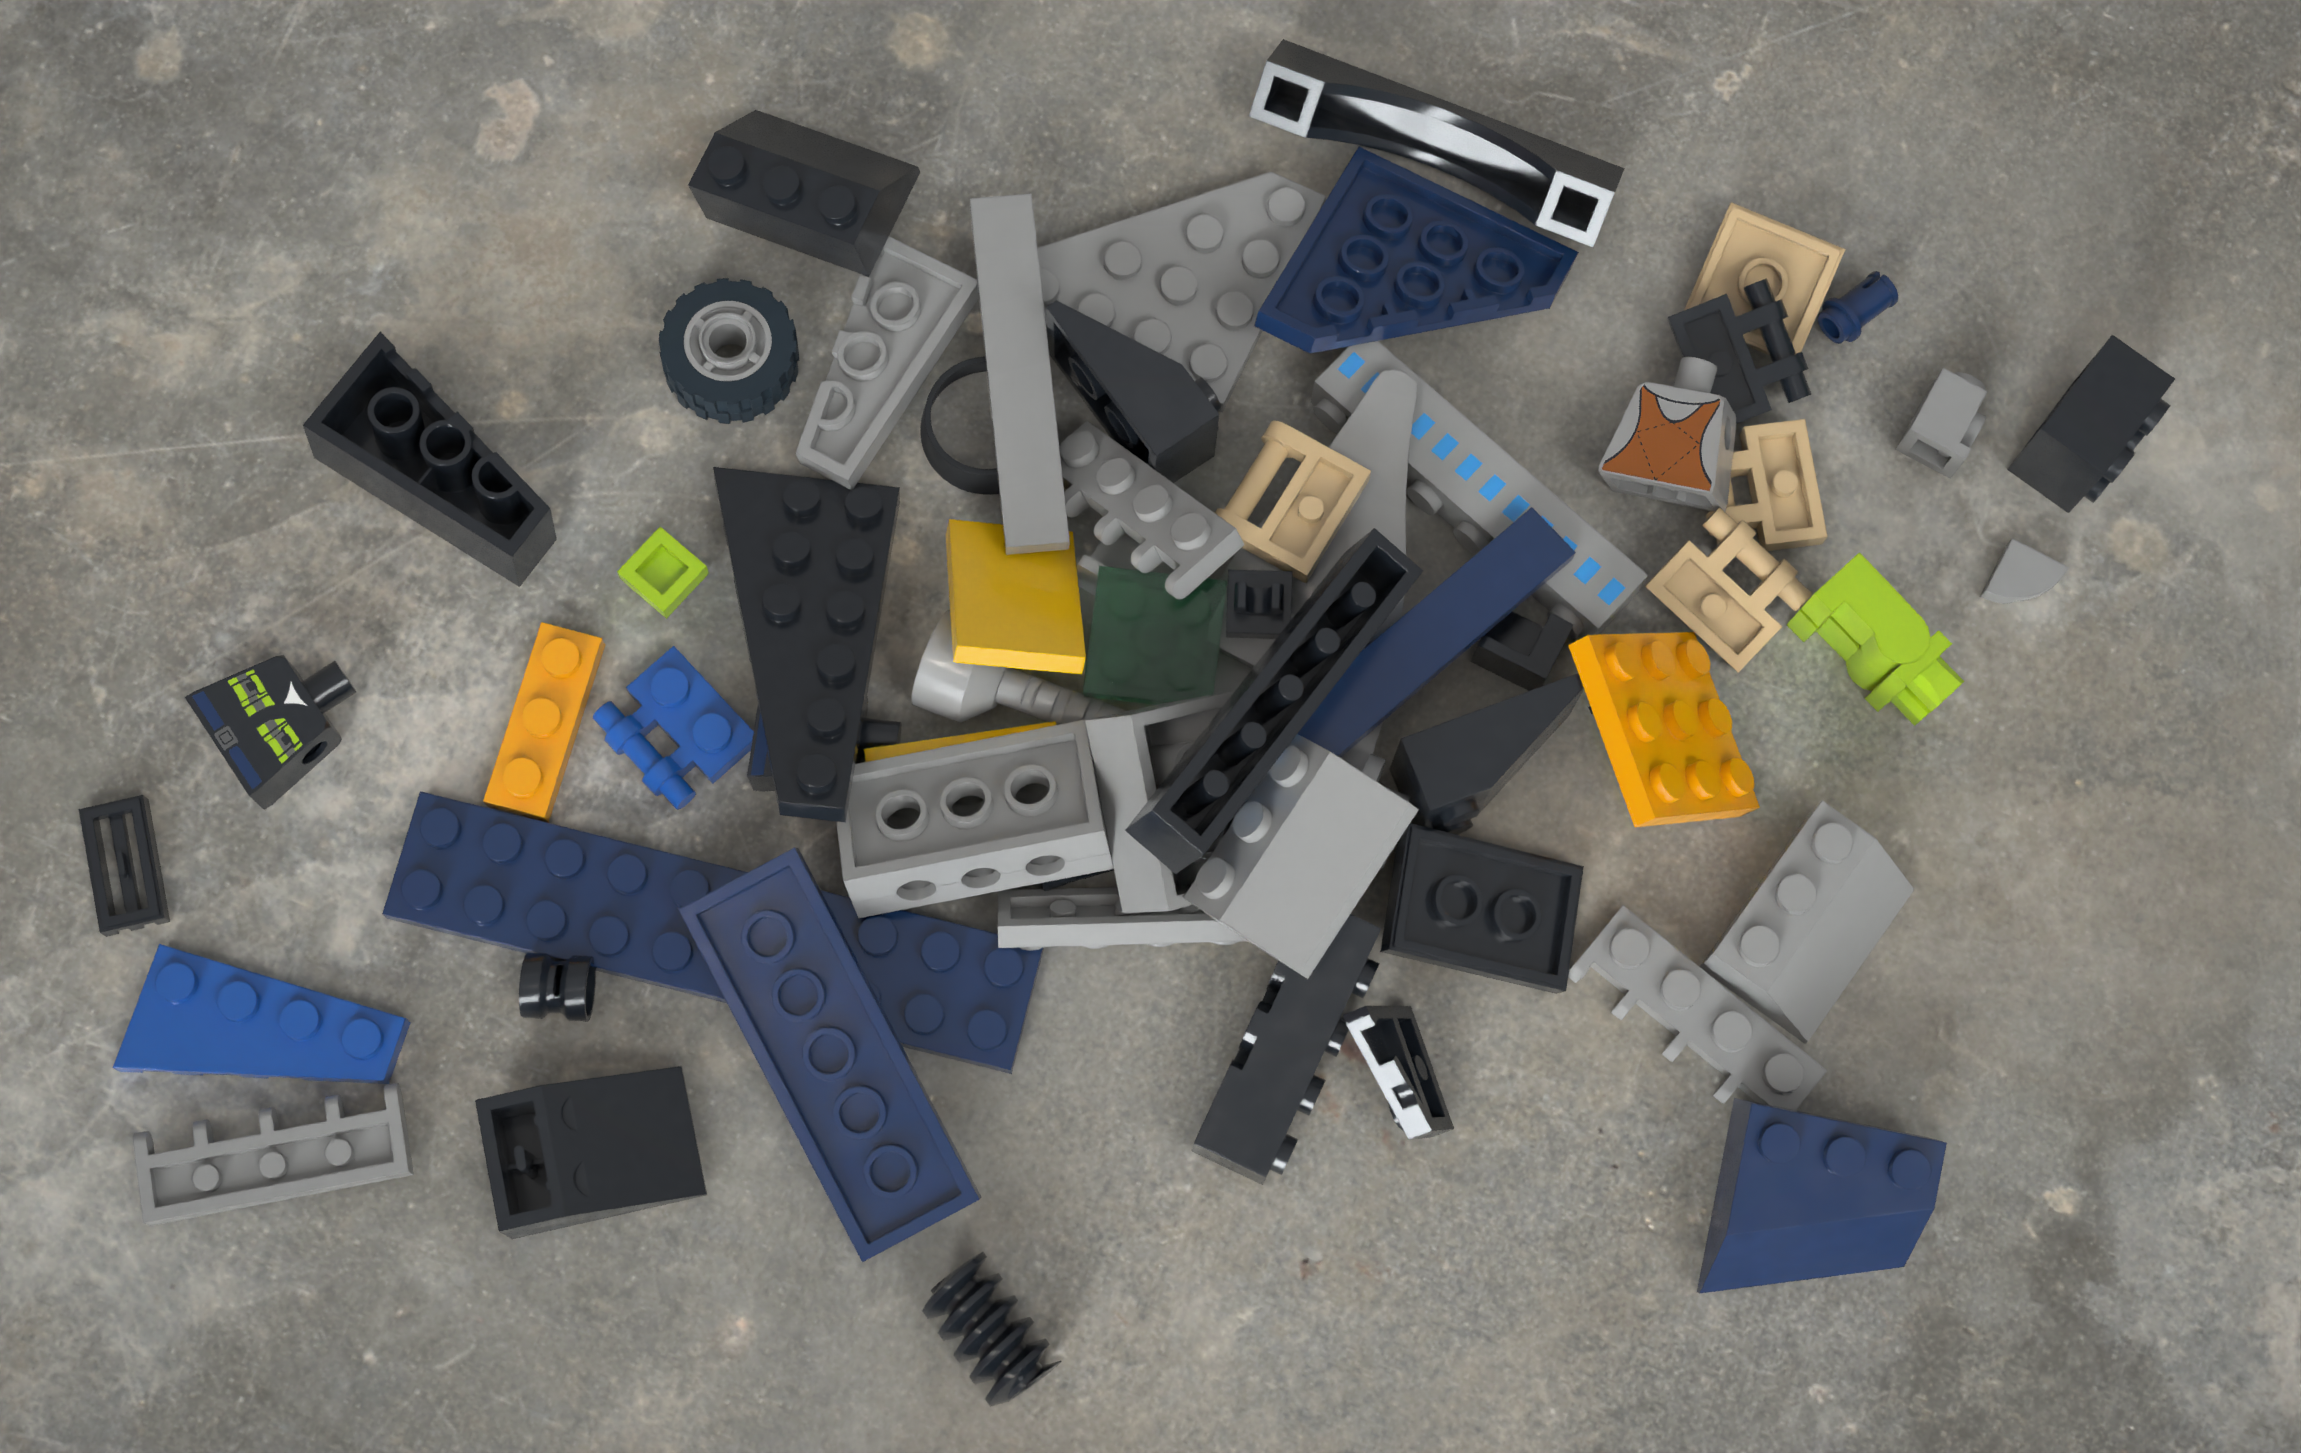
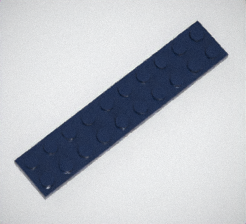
(619, 901)

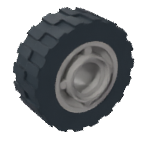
(722, 316)

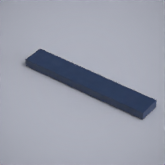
(1438, 631)

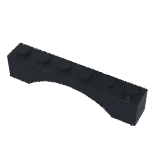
(1350, 105)

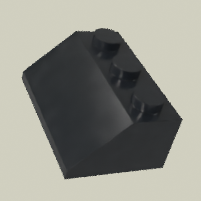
(802, 189)

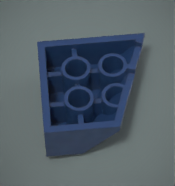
(1815, 1198)

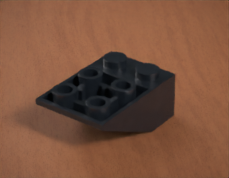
(589, 1150)

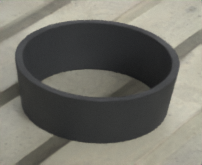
(957, 474)

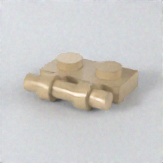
(1781, 486)
(1718, 607)

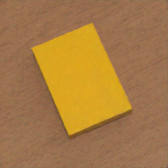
(1013, 606)

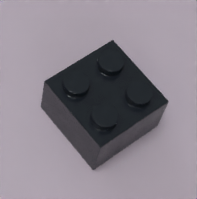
(2094, 426)

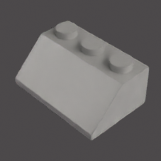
(1131, 761)
(1300, 854)
(1810, 922)

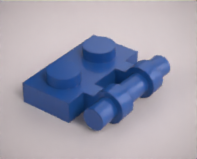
(690, 714)

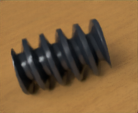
(988, 1332)

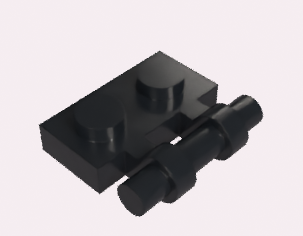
(1716, 335)

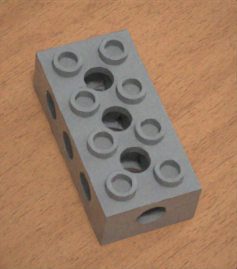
(973, 820)

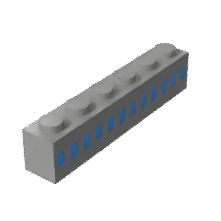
(1485, 490)

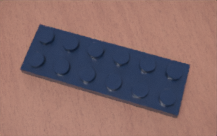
(830, 1054)

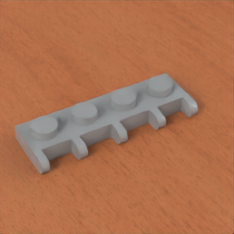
(1145, 507)
(1699, 1014)
(274, 1163)

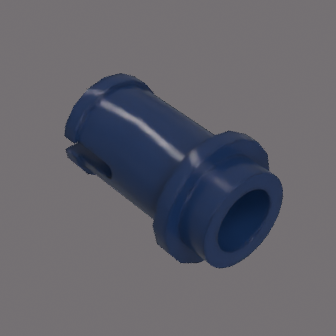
(1844, 317)

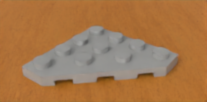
(1187, 272)

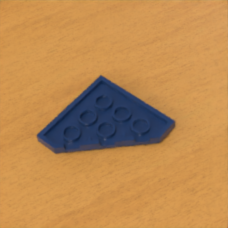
(1406, 260)

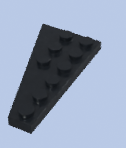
(810, 604)

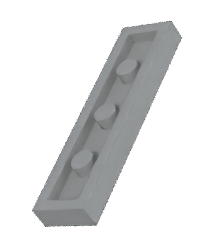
(1096, 920)

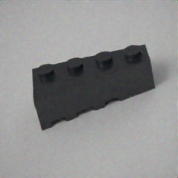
(425, 460)
(1280, 1055)

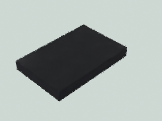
(1482, 909)

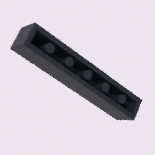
(1273, 702)

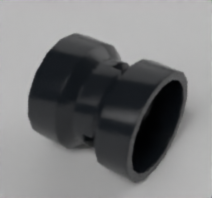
(557, 987)

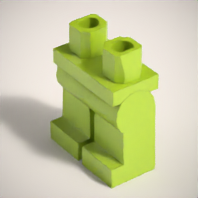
(1880, 640)

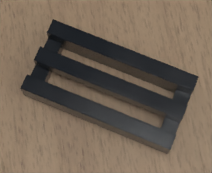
(135, 917)

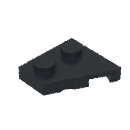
(1402, 1068)

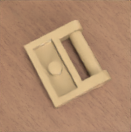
(1308, 509)

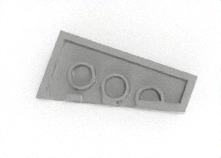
(882, 357)

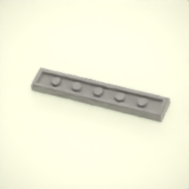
(1019, 374)

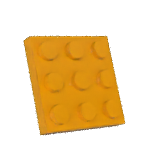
(1664, 727)

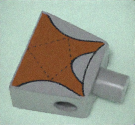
(1675, 441)

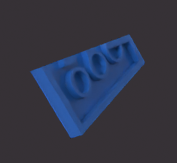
(232, 1021)

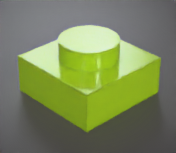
(663, 572)

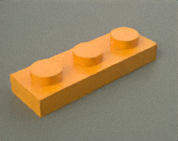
(544, 722)

